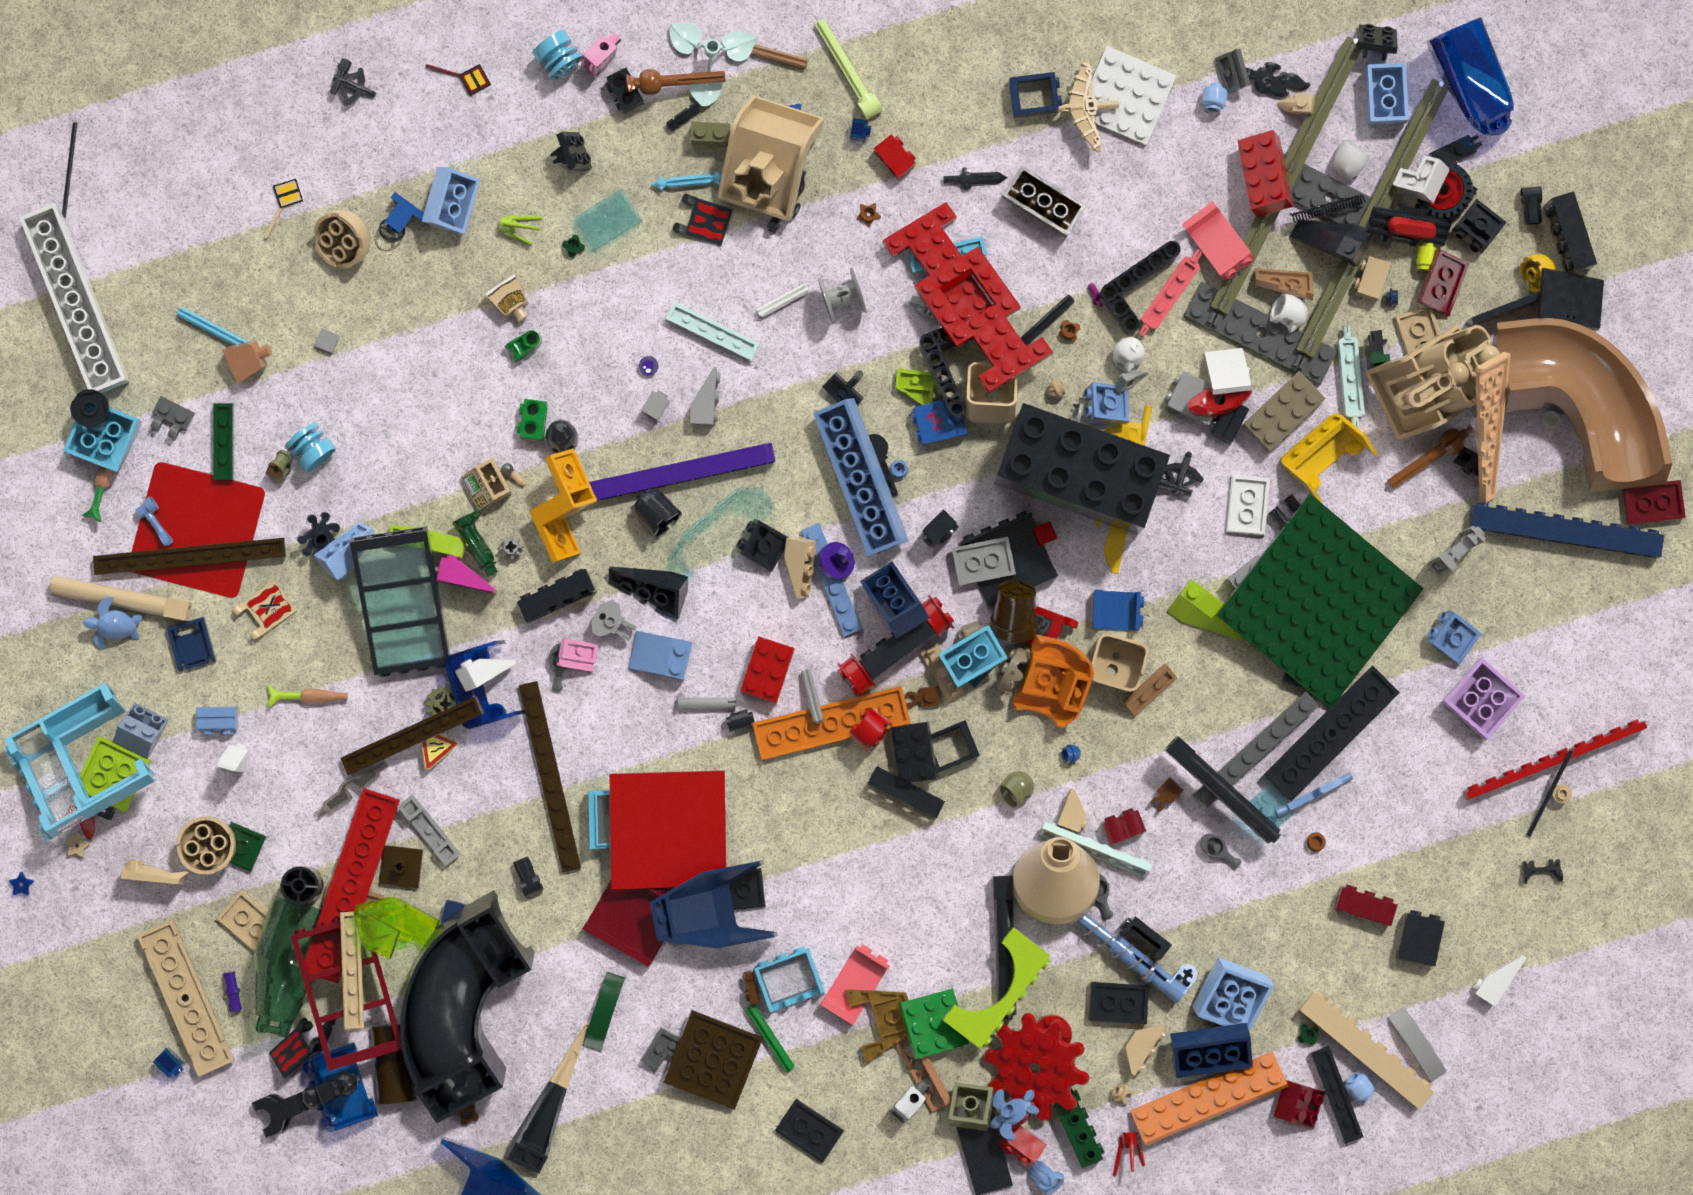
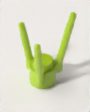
(509, 225)

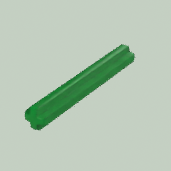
(770, 1038)

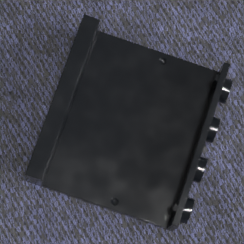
(1029, 559)

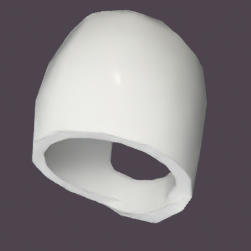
(1349, 159)
(1289, 311)
(1129, 353)

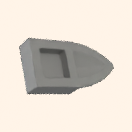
(1129, 379)

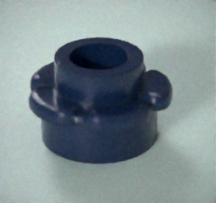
(1392, 297)

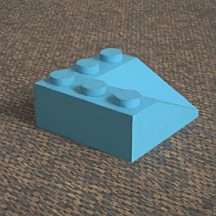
(104, 444)

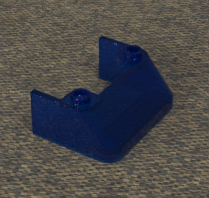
(492, 713)

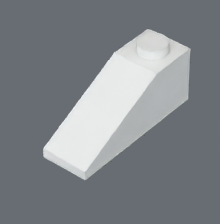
(480, 671)
(235, 758)
(1494, 984)

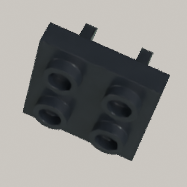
(1377, 39)
(572, 151)

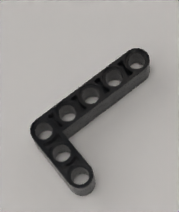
(1134, 280)
(940, 369)

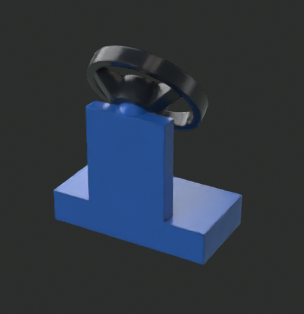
(399, 218)

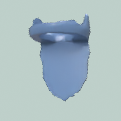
(1045, 1178)

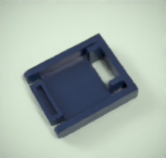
(192, 647)

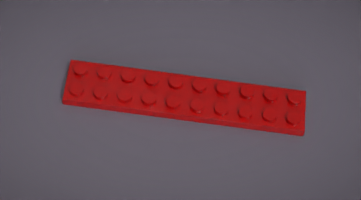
(352, 876)

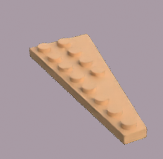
(1490, 402)

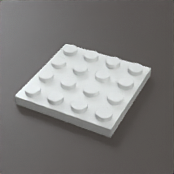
(1138, 89)

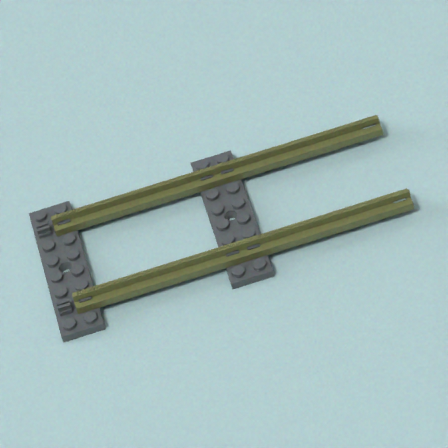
(1308, 187)

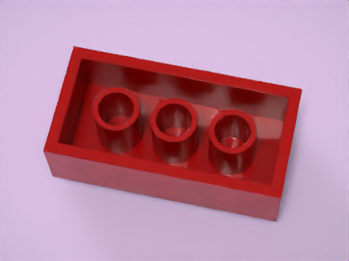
(1265, 173)

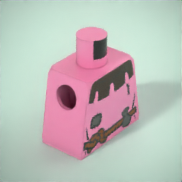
(600, 54)

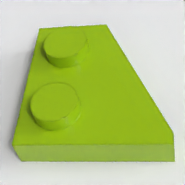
(916, 385)

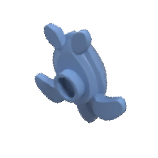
(112, 624)

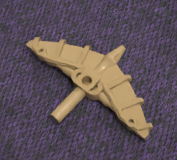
(1084, 106)

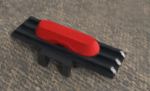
(1408, 225)

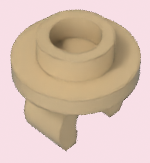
(1562, 793)
(1120, 1092)

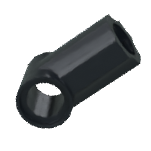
(1532, 204)
(529, 880)

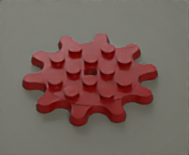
(1047, 1050)

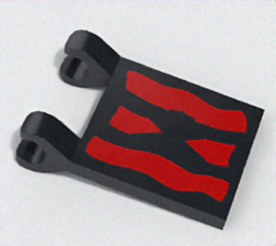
(707, 220)
(294, 1049)

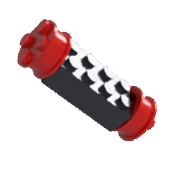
(894, 649)

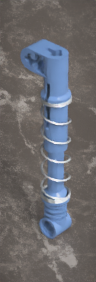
(1140, 963)

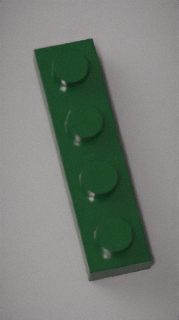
(223, 441)

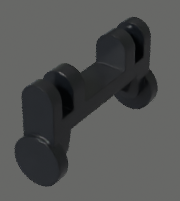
(1556, 870)

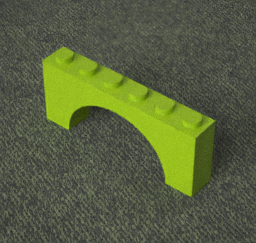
(980, 1024)

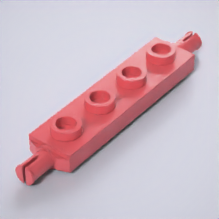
(1170, 293)

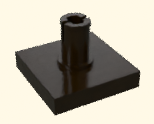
(401, 866)

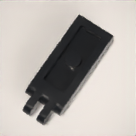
(1457, 150)

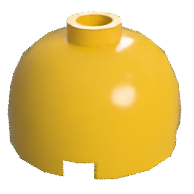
(1532, 270)

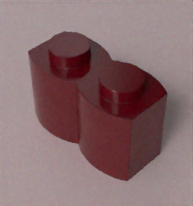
(1123, 827)

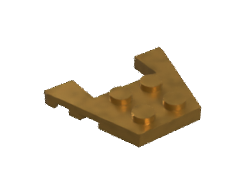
(886, 1015)

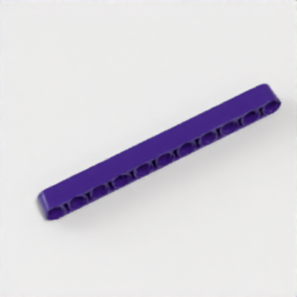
(683, 471)

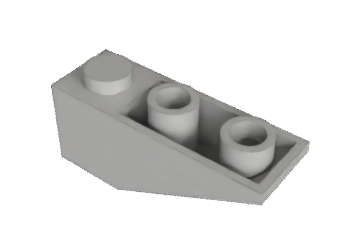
(703, 405)

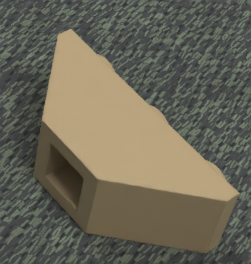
(1142, 1045)

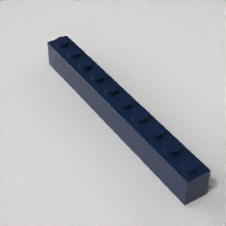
(1567, 531)

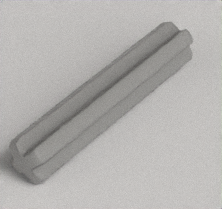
(812, 696)

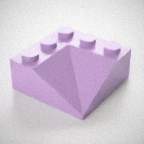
(1483, 698)

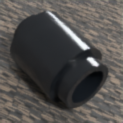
(740, 721)

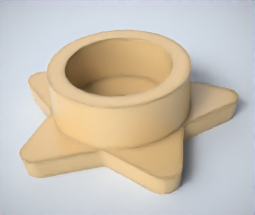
(77, 840)

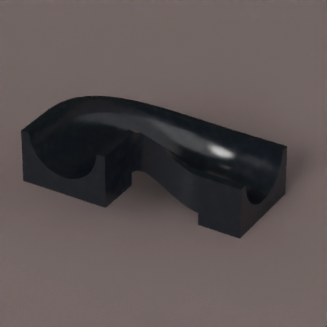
(444, 1004)

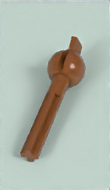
(651, 81)
(1451, 442)

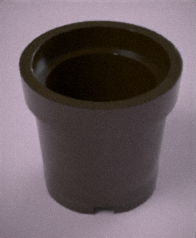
(1015, 612)

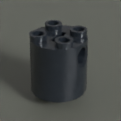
(292, 885)

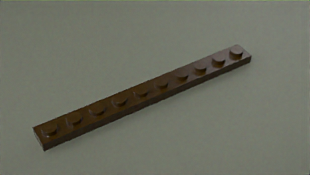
(189, 556)
(550, 776)

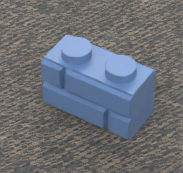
(217, 719)

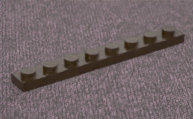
(412, 735)

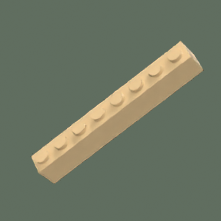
(1366, 1050)

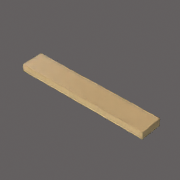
(351, 972)

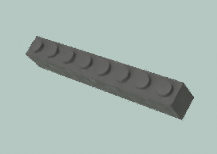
(1260, 745)

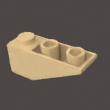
(799, 560)

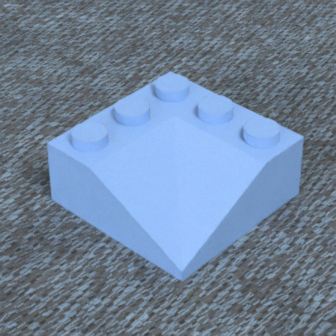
(1232, 994)

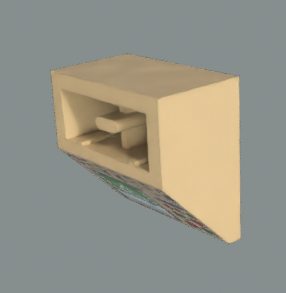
(486, 484)

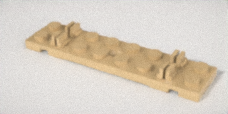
(178, 977)

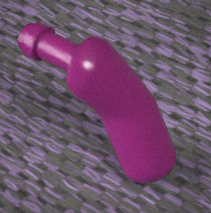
(1095, 295)

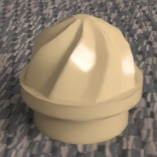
(1056, 389)

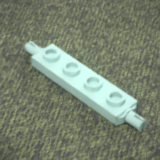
(1350, 376)

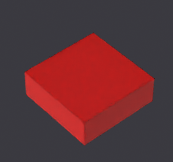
(1044, 533)

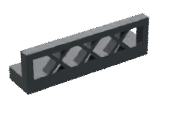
(906, 792)

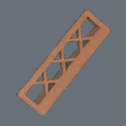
(931, 1073)

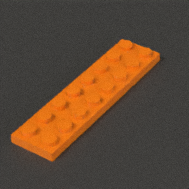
(798, 732)
(1208, 1099)

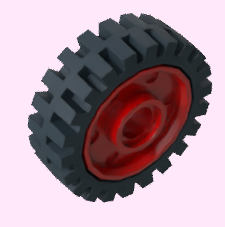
(1456, 199)

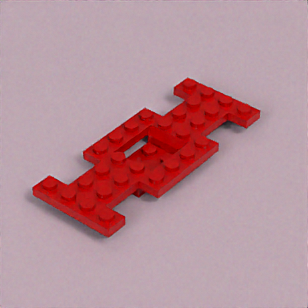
(960, 302)

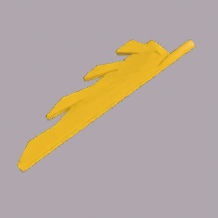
(1116, 537)

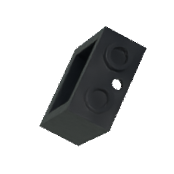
(968, 739)

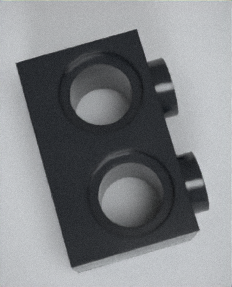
(621, 92)

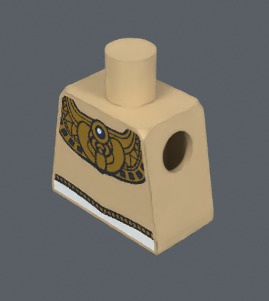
(509, 297)

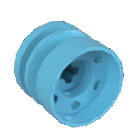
(559, 57)
(308, 445)

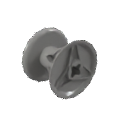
(842, 295)

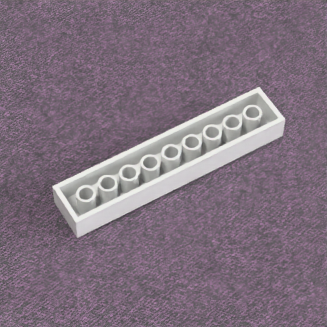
(74, 298)

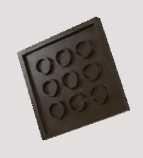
(712, 1059)

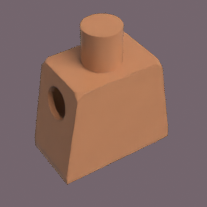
(246, 358)

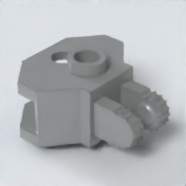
(612, 622)

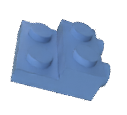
(1106, 404)
(1453, 636)

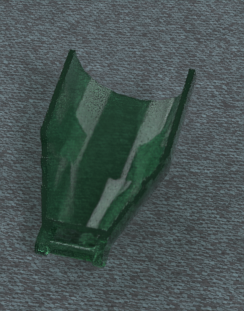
(277, 971)

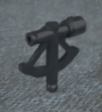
(341, 80)
(1177, 487)

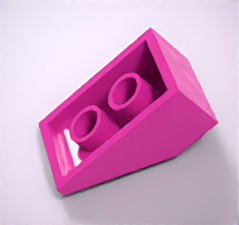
(457, 573)

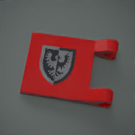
(1051, 623)

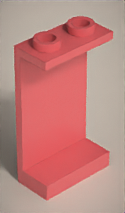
(1218, 241)
(860, 972)

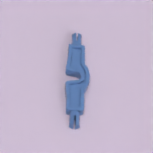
(1313, 795)

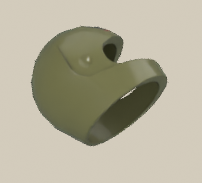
(1021, 787)

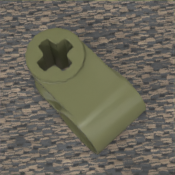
(280, 466)

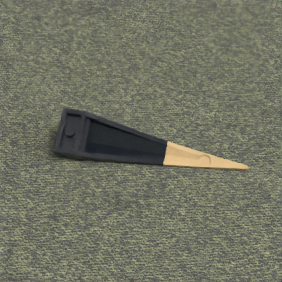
(535, 1135)

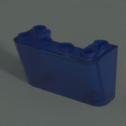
(344, 1109)

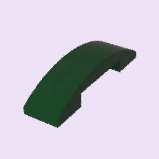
(604, 1011)

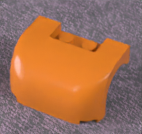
(1055, 681)

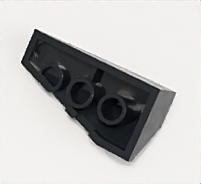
(1336, 239)
(660, 588)

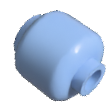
(1214, 97)
(1359, 1087)

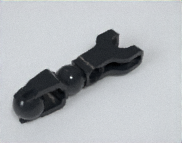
(312, 1097)

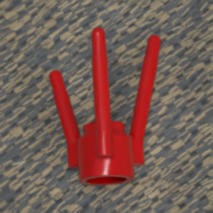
(1130, 1140)

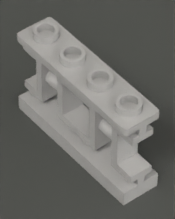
(1445, 561)

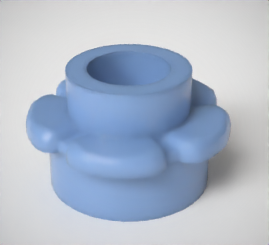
(898, 464)

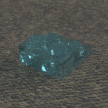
(1269, 800)

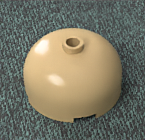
(348, 231)
(193, 845)

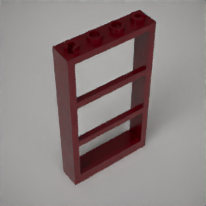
(357, 1056)

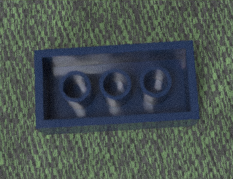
(894, 599)
(1211, 1050)

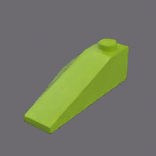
(1199, 609)

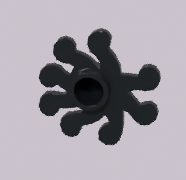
(318, 535)

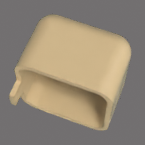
(982, 410)

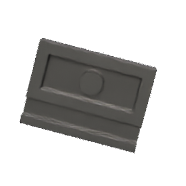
(1232, 71)

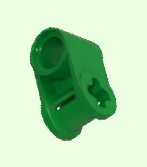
(522, 345)

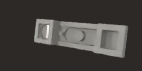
(429, 829)
(1417, 1044)

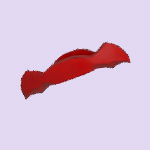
(1204, 404)

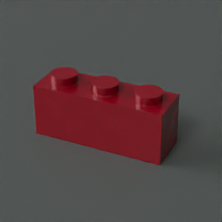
(1366, 905)

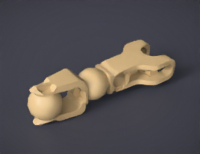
(1455, 376)

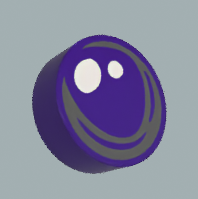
(648, 365)

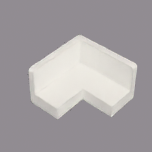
(1423, 183)

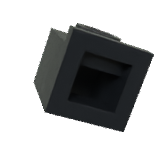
(1468, 461)

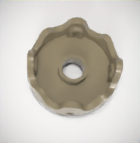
(1012, 670)

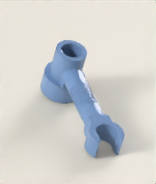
(146, 510)

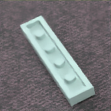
(712, 331)

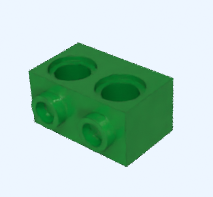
(538, 419)

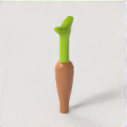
(308, 696)

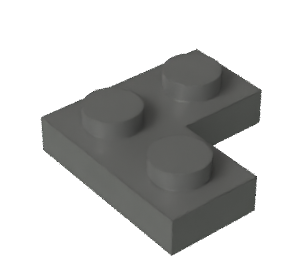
(661, 1045)

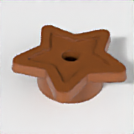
(873, 214)

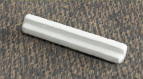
(783, 300)

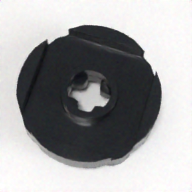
(83, 417)

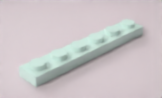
(1099, 851)

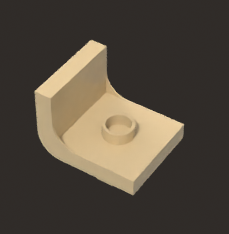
(767, 156)

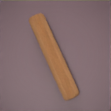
(780, 56)

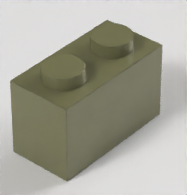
(710, 133)

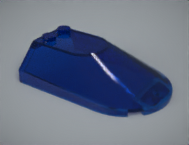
(1474, 76)

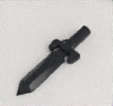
(975, 178)

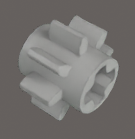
(515, 551)

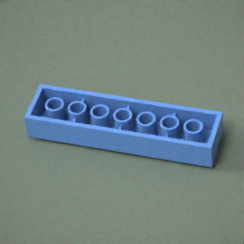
(860, 477)

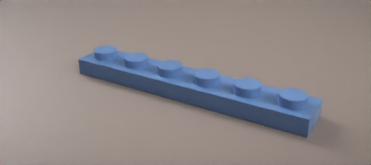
(835, 588)

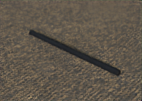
(69, 169)
(1550, 792)

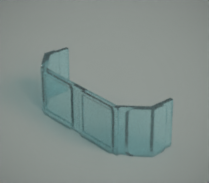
(717, 508)

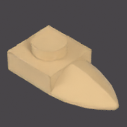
(1298, 104)

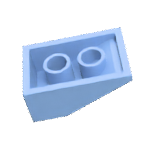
(337, 556)

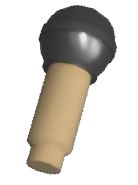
(508, 470)

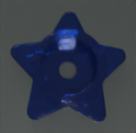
(21, 889)

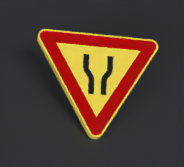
(435, 749)

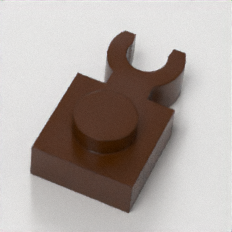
(928, 697)
(1168, 792)
(750, 993)

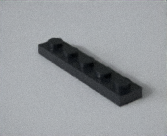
(1337, 1094)

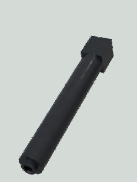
(1222, 789)
(1003, 923)

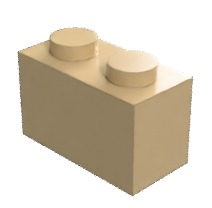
(1372, 278)

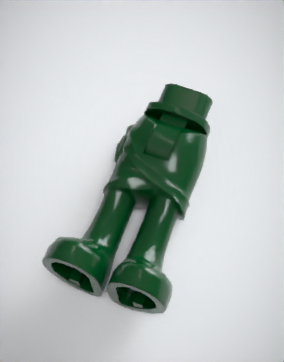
(476, 544)

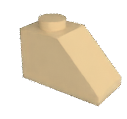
(1073, 814)

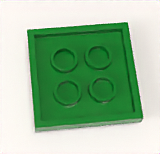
(925, 1026)

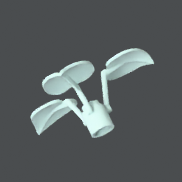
(737, 44)

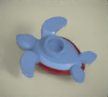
(1013, 1113)

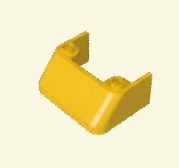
(1323, 448)

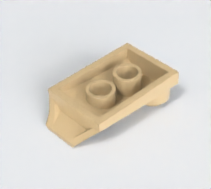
(138, 871)

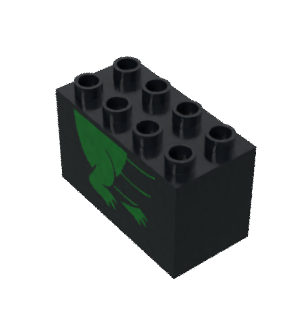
(1081, 469)

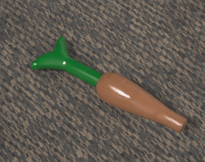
(102, 481)

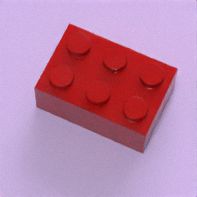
(767, 669)

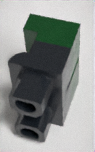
(1374, 349)

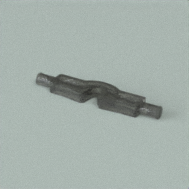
(343, 795)

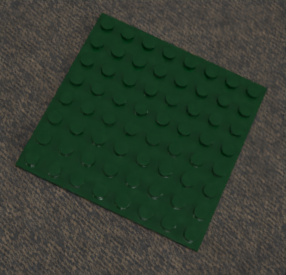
(1319, 601)

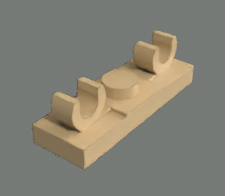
(941, 673)

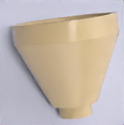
(1056, 881)

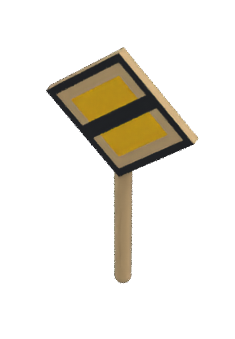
(287, 195)

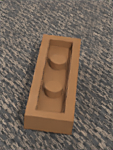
(1149, 689)

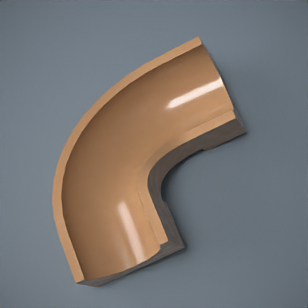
(1597, 390)

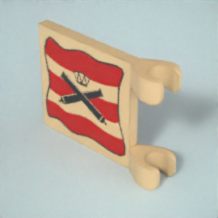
(268, 607)

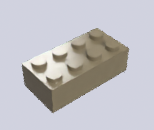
(1283, 411)

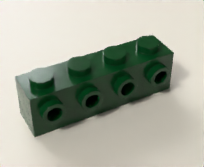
(1080, 1133)

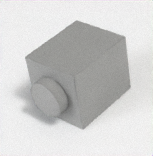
(655, 405)

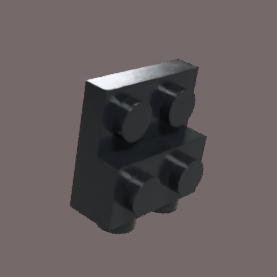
(1478, 227)
(762, 544)

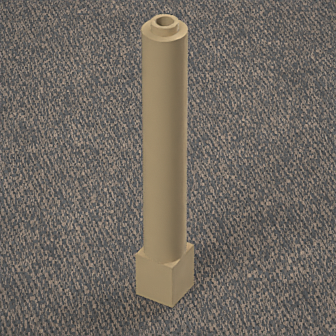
(121, 598)

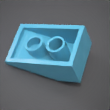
(973, 656)

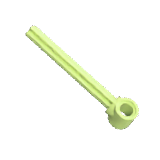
(867, 101)

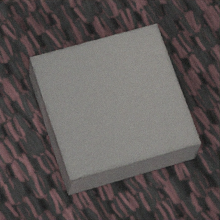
(327, 340)

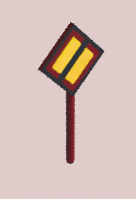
(473, 79)

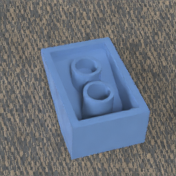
(660, 655)

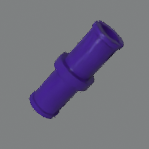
(232, 991)

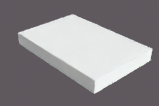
(1228, 371)
(1248, 505)

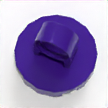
(836, 560)

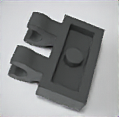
(173, 413)

